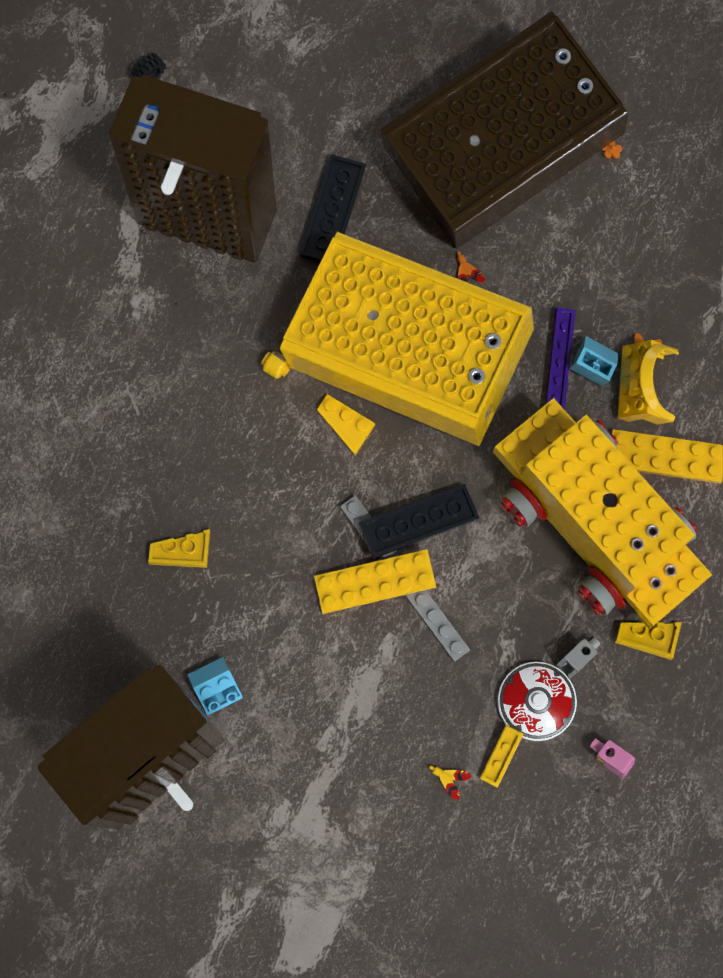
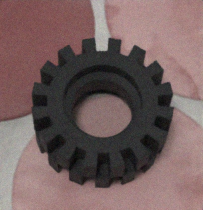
(150, 65)

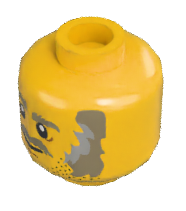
(275, 365)

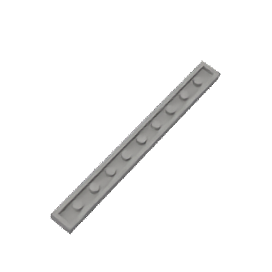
(420, 600)

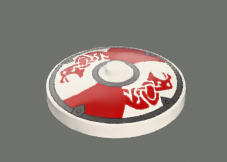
(537, 701)

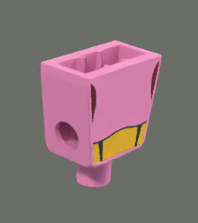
(619, 763)

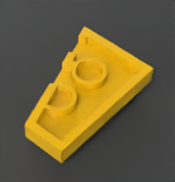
(346, 422)
(183, 551)
(657, 640)

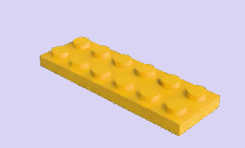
(672, 456)
(375, 581)

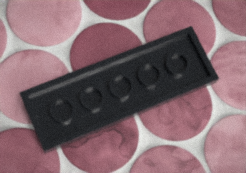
(332, 205)
(418, 521)

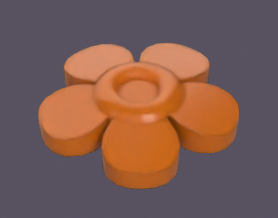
(612, 150)

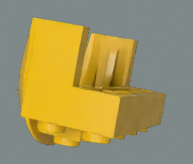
(637, 390)

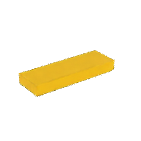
(501, 756)

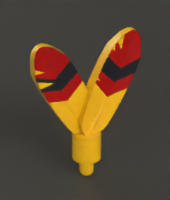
(446, 778)

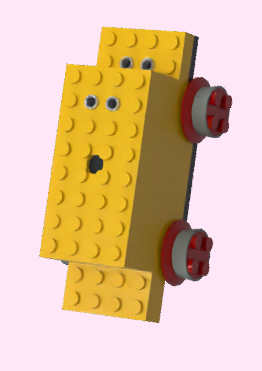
(602, 512)

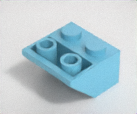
(595, 361)
(215, 686)

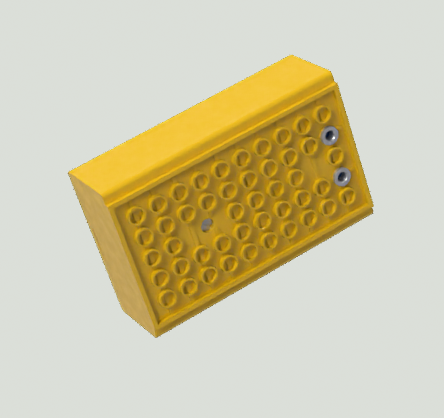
(408, 337)

